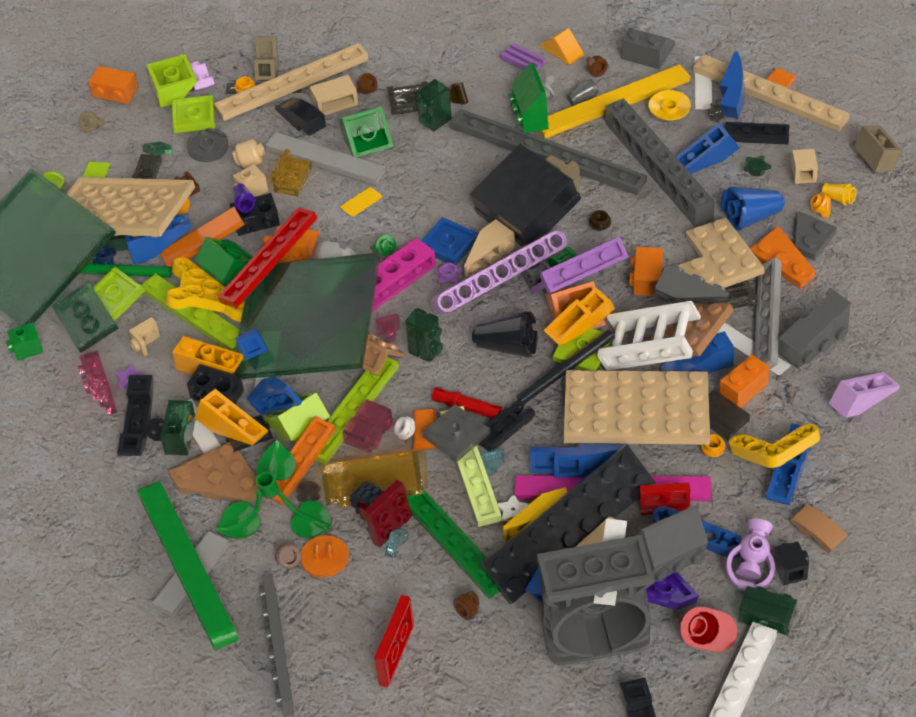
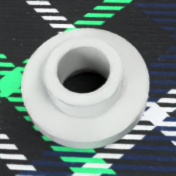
(404, 427)

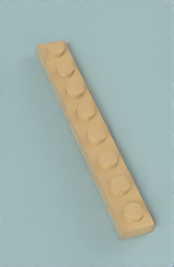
(291, 81)
(777, 95)

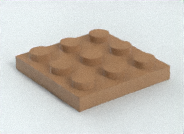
(702, 331)

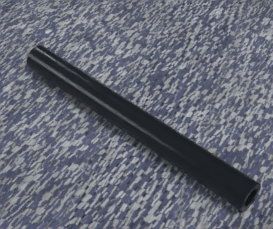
(569, 364)

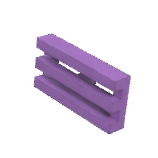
(524, 55)

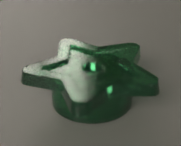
(756, 166)

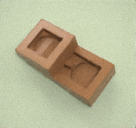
(816, 524)

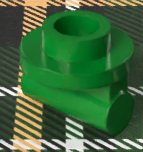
(384, 245)

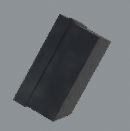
(525, 195)

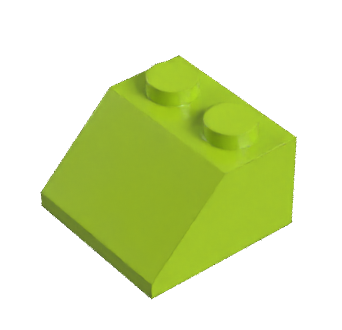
(171, 79)
(293, 421)

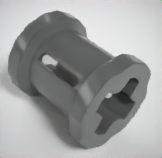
(532, 276)

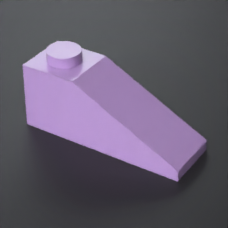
(861, 393)

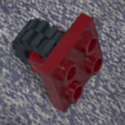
(381, 509)

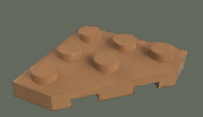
(217, 476)

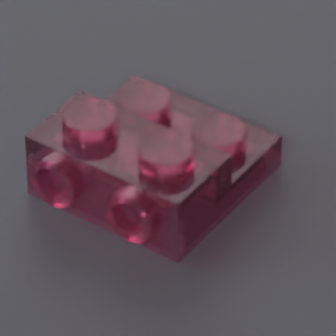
(96, 381)

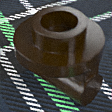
(458, 93)

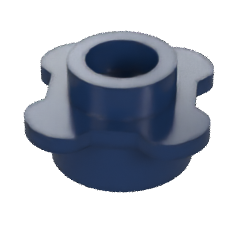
(105, 256)

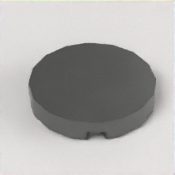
(207, 145)

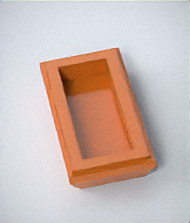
(422, 420)

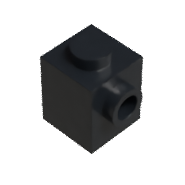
(791, 562)

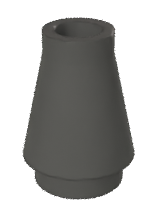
(585, 90)

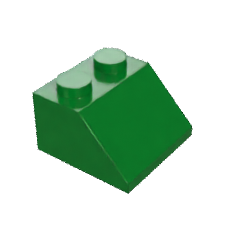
(366, 132)
(222, 259)

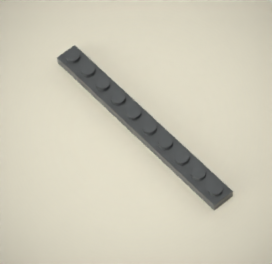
(511, 137)

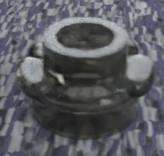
(715, 112)

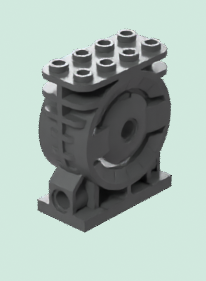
(572, 622)

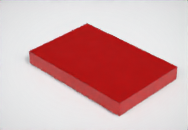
(394, 641)

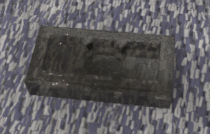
(147, 166)

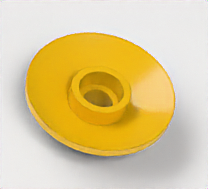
(669, 105)

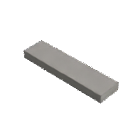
(173, 594)

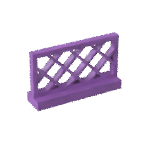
(581, 266)

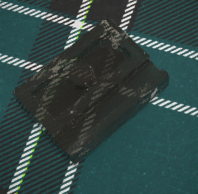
(725, 415)

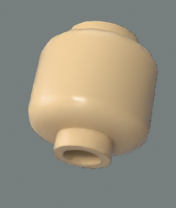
(248, 153)

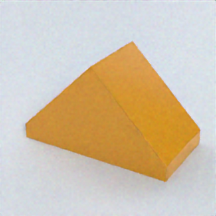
(563, 46)

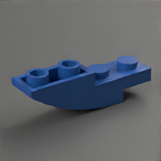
(570, 461)

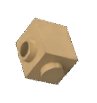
(804, 166)
(252, 179)

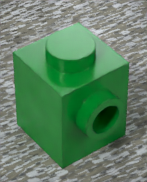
(24, 341)

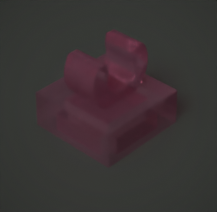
(388, 325)

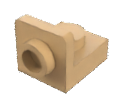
(142, 335)

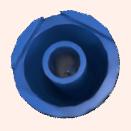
(750, 205)

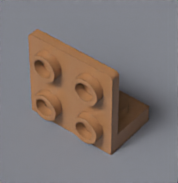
(377, 352)

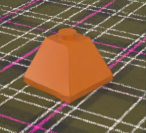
(564, 297)

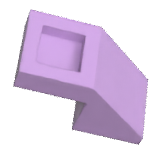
(202, 76)

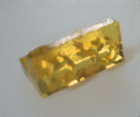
(290, 174)

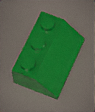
(529, 101)

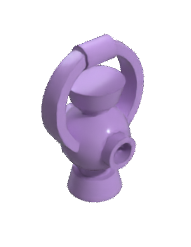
(753, 550)

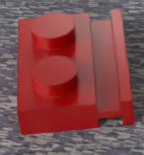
(669, 495)

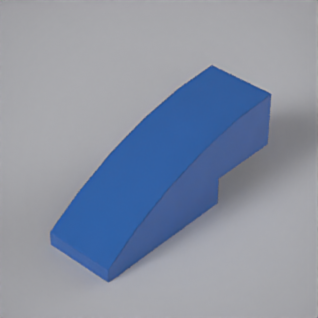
(733, 88)

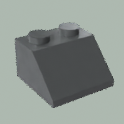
(646, 48)

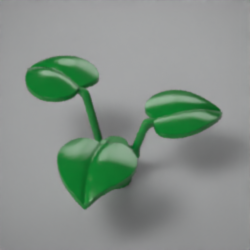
(275, 464)

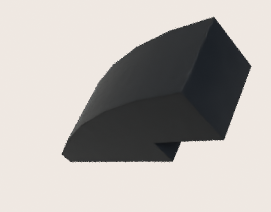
(302, 115)

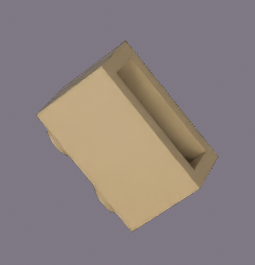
(334, 95)

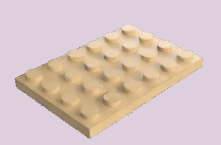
(133, 204)
(637, 407)

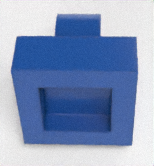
(251, 343)

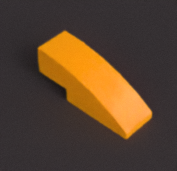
(579, 317)

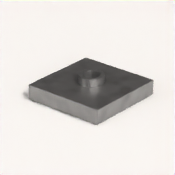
(456, 433)

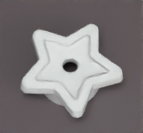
(506, 508)

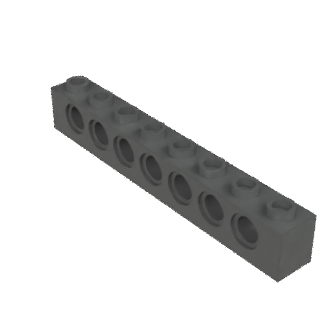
(660, 163)

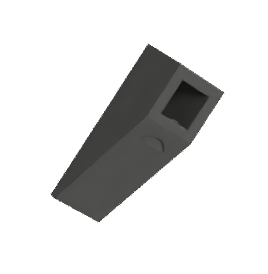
(681, 287)

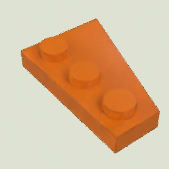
(793, 264)

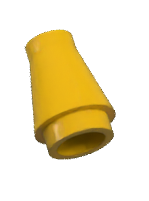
(841, 193)

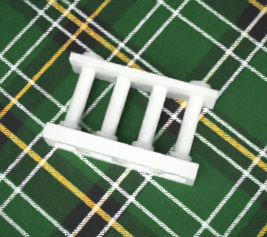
(653, 351)

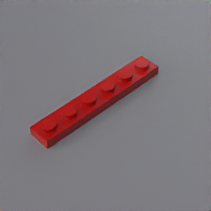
(267, 257)

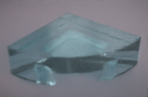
(492, 460)
(394, 540)

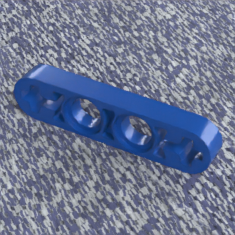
(713, 545)

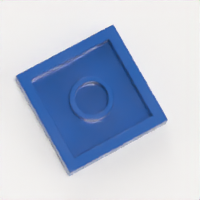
(450, 240)

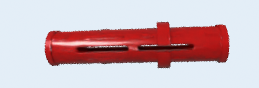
(470, 404)

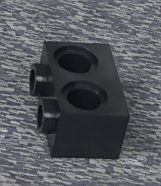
(261, 217)
(207, 379)

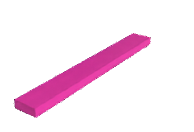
(533, 486)

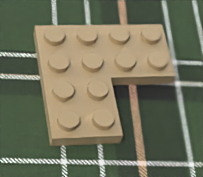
(722, 253)

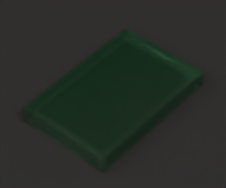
(85, 317)

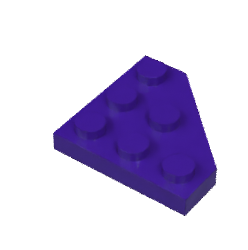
(672, 592)

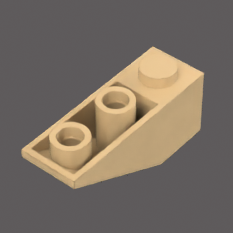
(490, 246)

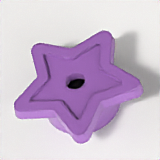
(448, 268)
(124, 375)

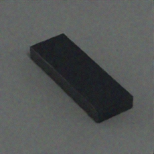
(758, 132)

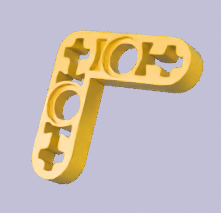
(778, 453)

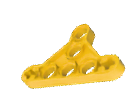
(198, 290)

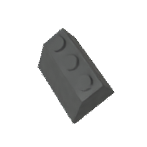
(675, 543)

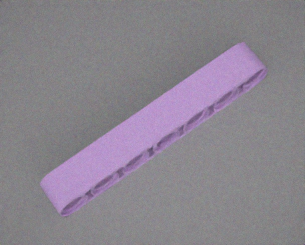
(489, 274)

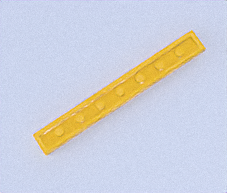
(631, 93)

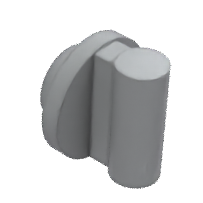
(549, 87)

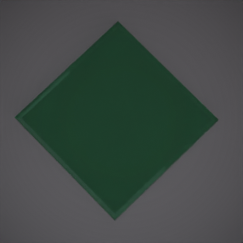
(43, 245)
(311, 316)

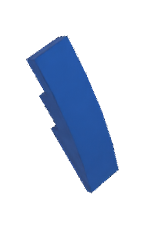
(787, 476)

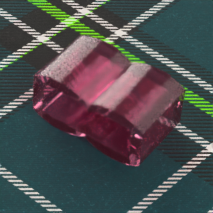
(368, 426)

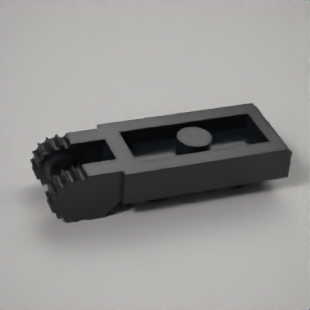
(506, 425)

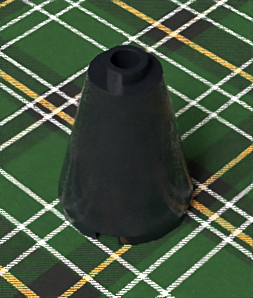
(508, 335)

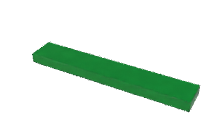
(452, 541)

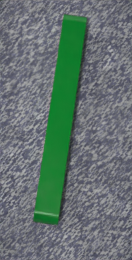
(188, 566)

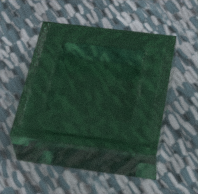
(157, 148)

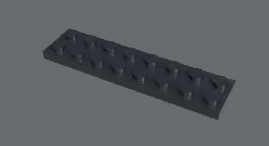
(567, 521)

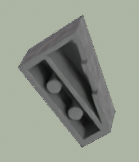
(817, 331)

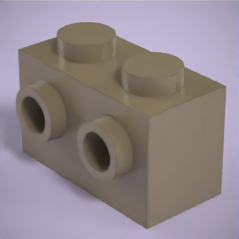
(877, 149)

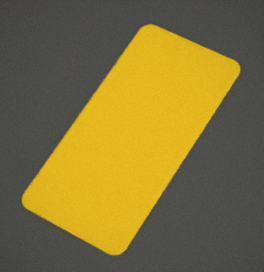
(361, 201)

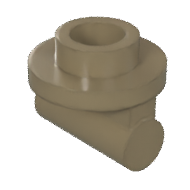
(88, 121)

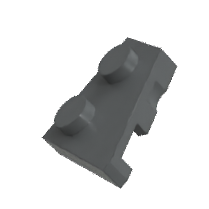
(812, 235)

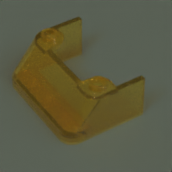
(344, 477)

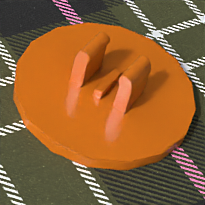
(324, 556)

